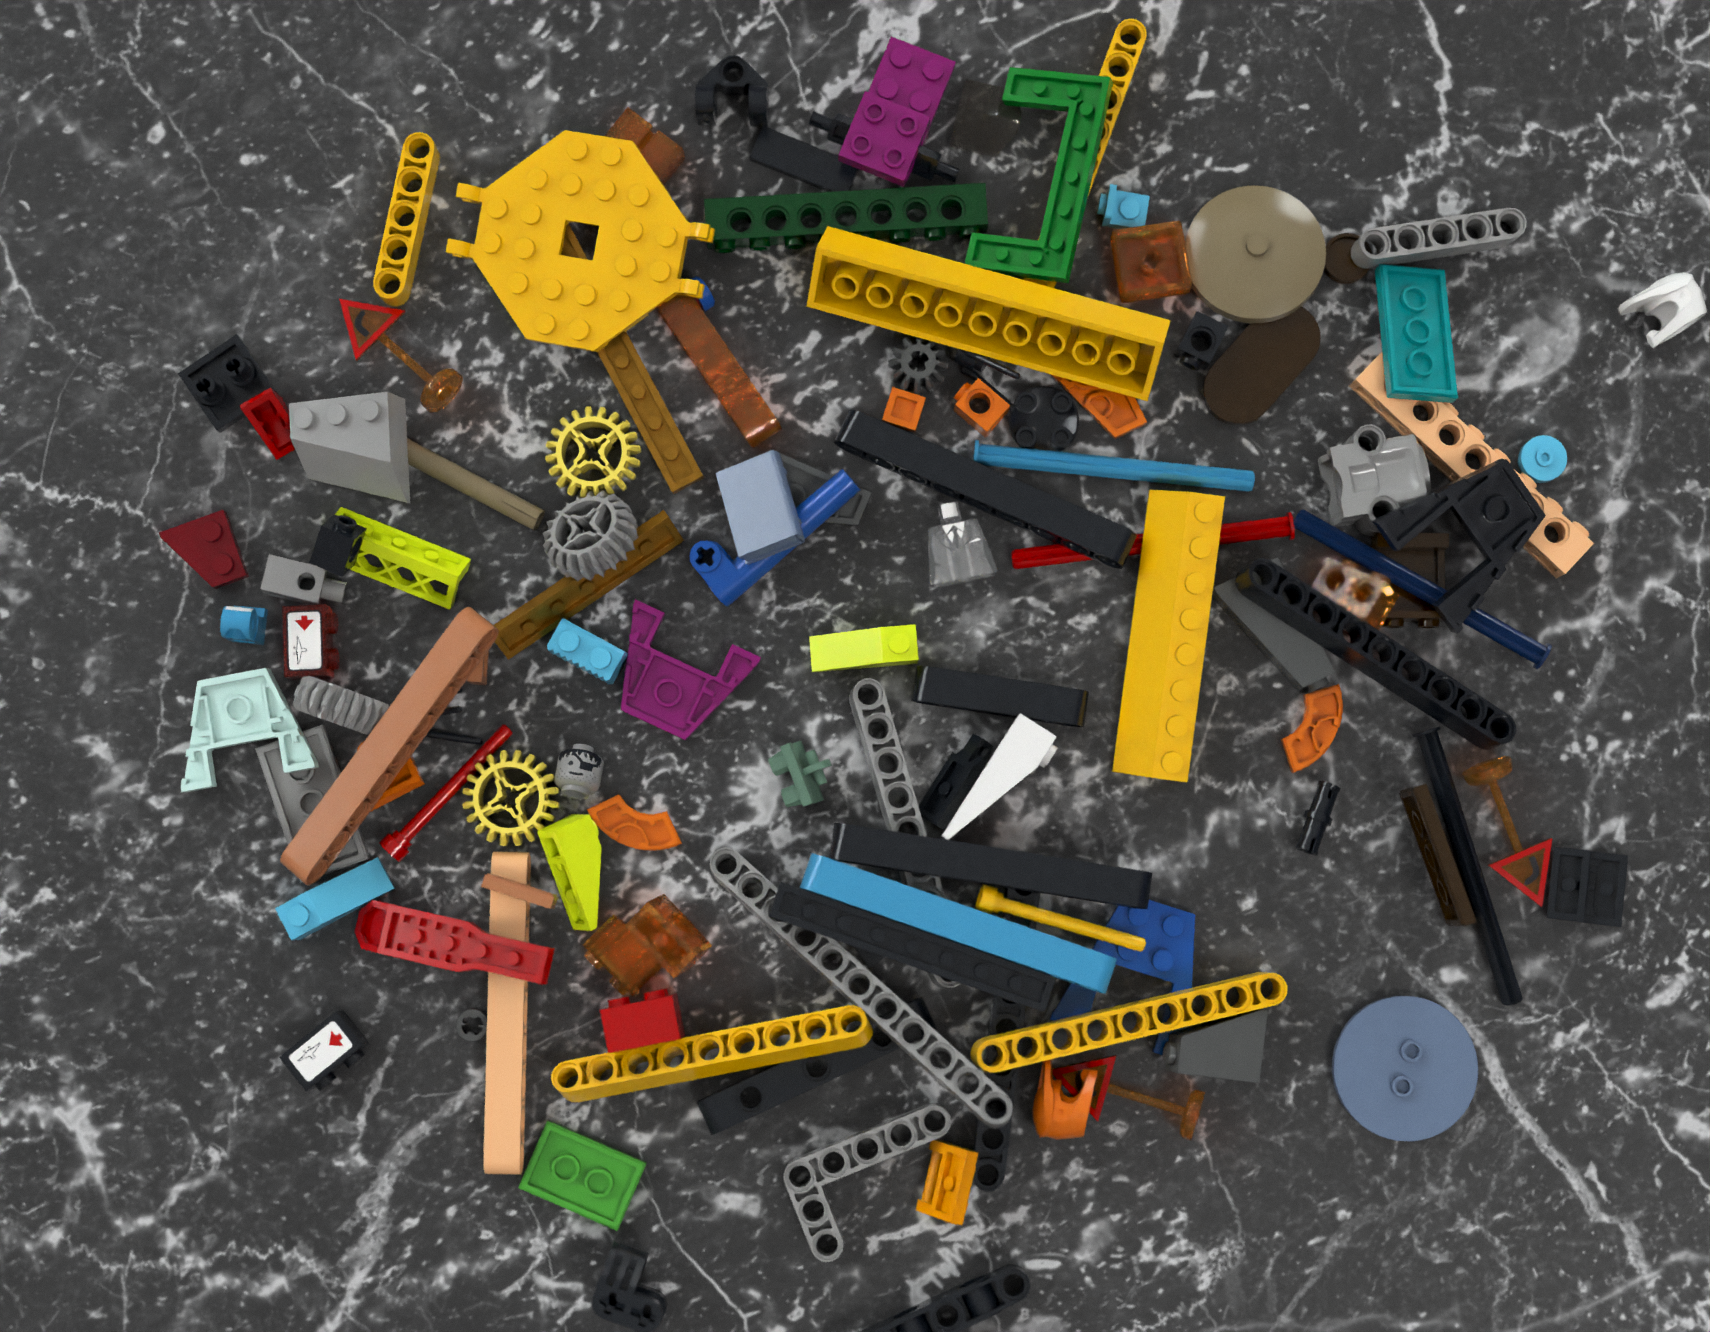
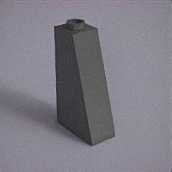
(1290, 651)

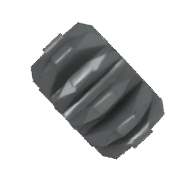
(904, 363)

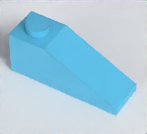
(334, 899)

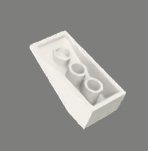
(1017, 755)

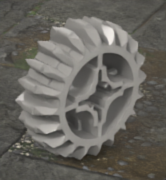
(590, 535)
(338, 705)

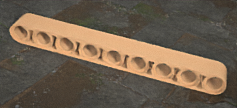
(506, 1028)

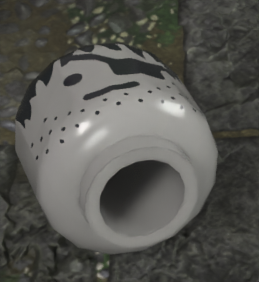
(578, 771)

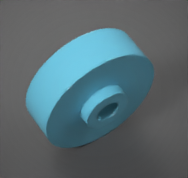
(1542, 458)

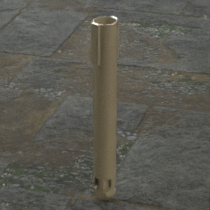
(474, 486)

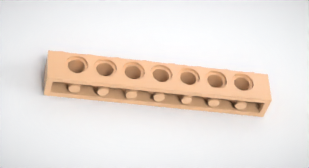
(1450, 460)

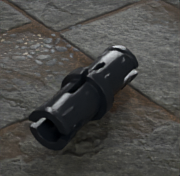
(1317, 818)

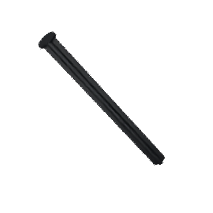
(1469, 866)

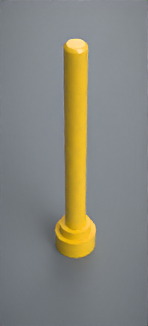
(992, 902)

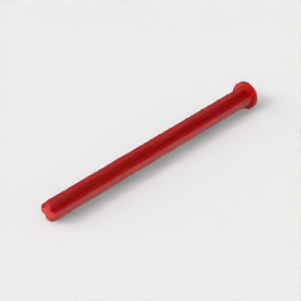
(1229, 533)

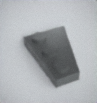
(807, 479)

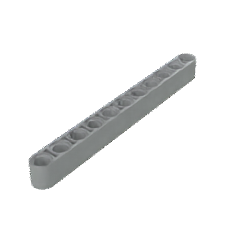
(877, 993)

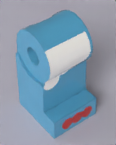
(244, 624)

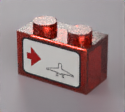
(309, 641)

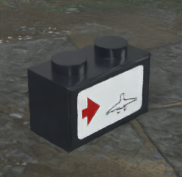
(324, 1051)

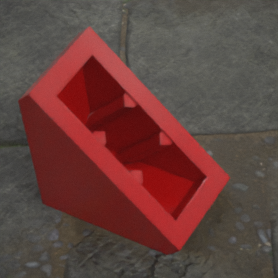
(271, 421)

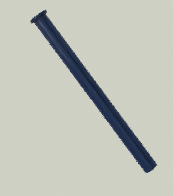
(1418, 585)

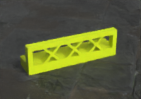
(404, 550)

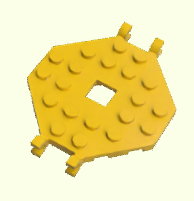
(635, 252)

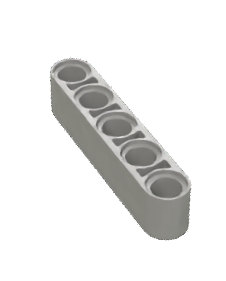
(1450, 228)

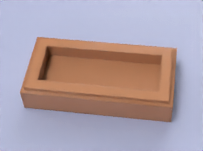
(520, 891)

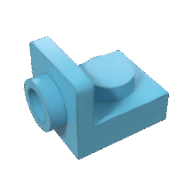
(1122, 208)

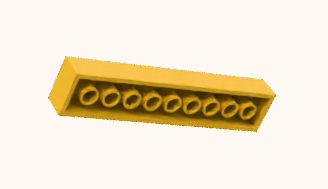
(987, 313)

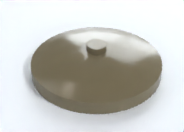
(1255, 254)

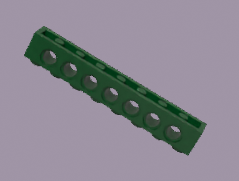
(862, 204)

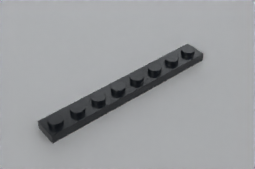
(912, 946)

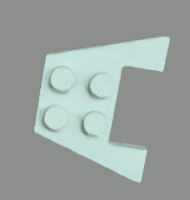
(237, 712)

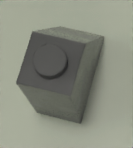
(1219, 1048)

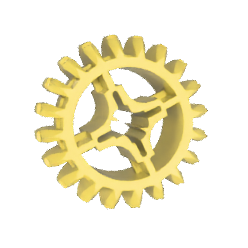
(604, 442)
(502, 782)

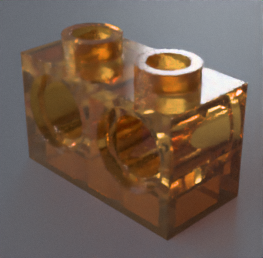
(1356, 589)

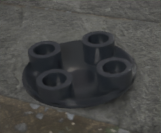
(1043, 419)

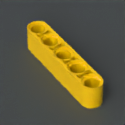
(403, 203)

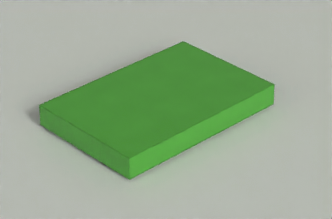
(582, 1175)

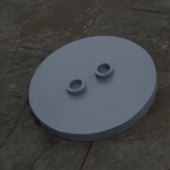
(1405, 1068)

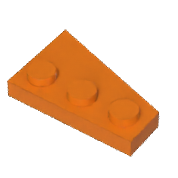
(1112, 410)

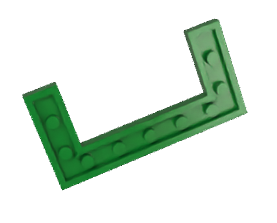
(1053, 254)

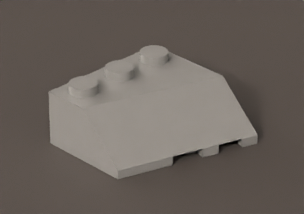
(354, 442)

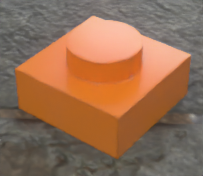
(903, 409)

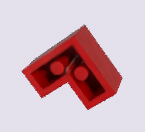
(642, 1022)

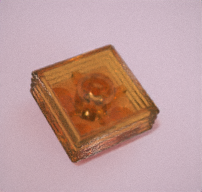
(1164, 244)

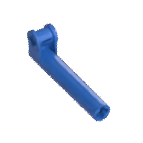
(732, 578)

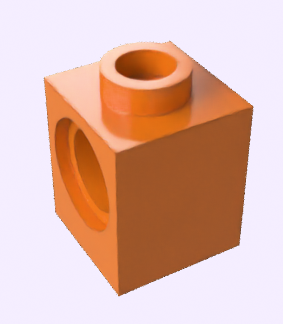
(984, 422)

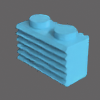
(587, 651)

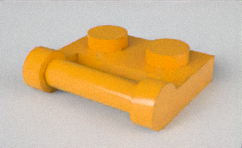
(948, 1182)

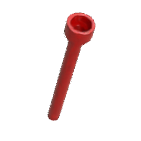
(399, 842)

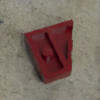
(209, 548)

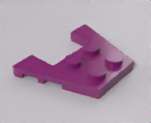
(670, 691)

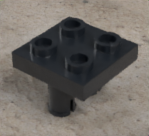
(225, 381)

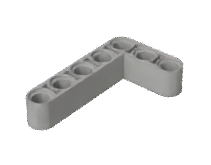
(853, 1162)

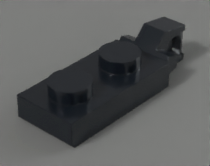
(955, 782)

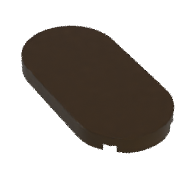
(1260, 367)

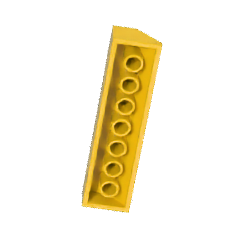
(1168, 634)

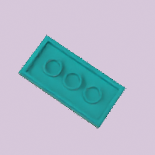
(1416, 333)

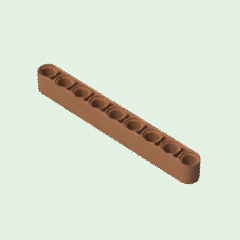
(389, 746)

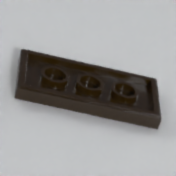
(1437, 856)

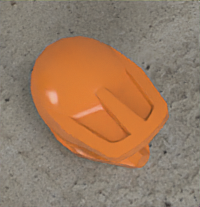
(1057, 1114)

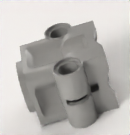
(1376, 479)

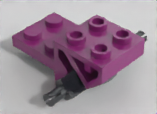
(895, 117)

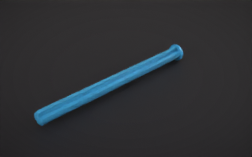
(1113, 467)

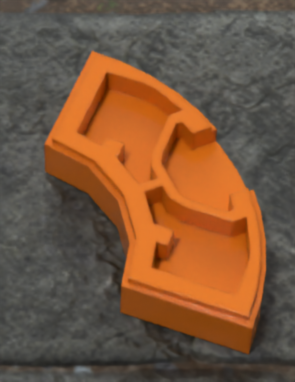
(1317, 729)
(634, 828)

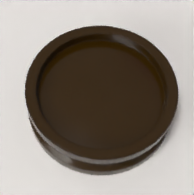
(1338, 261)

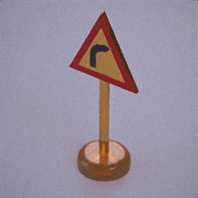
(369, 324)
(1527, 866)
(1073, 1083)

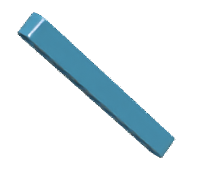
(958, 923)

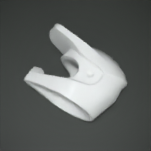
(1672, 300)

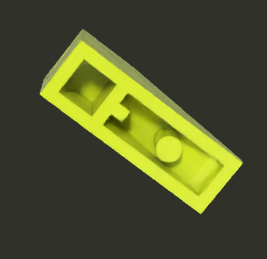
(864, 648)
(575, 863)

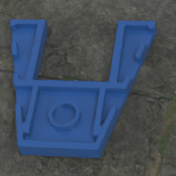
(1165, 956)

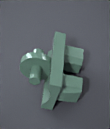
(805, 772)

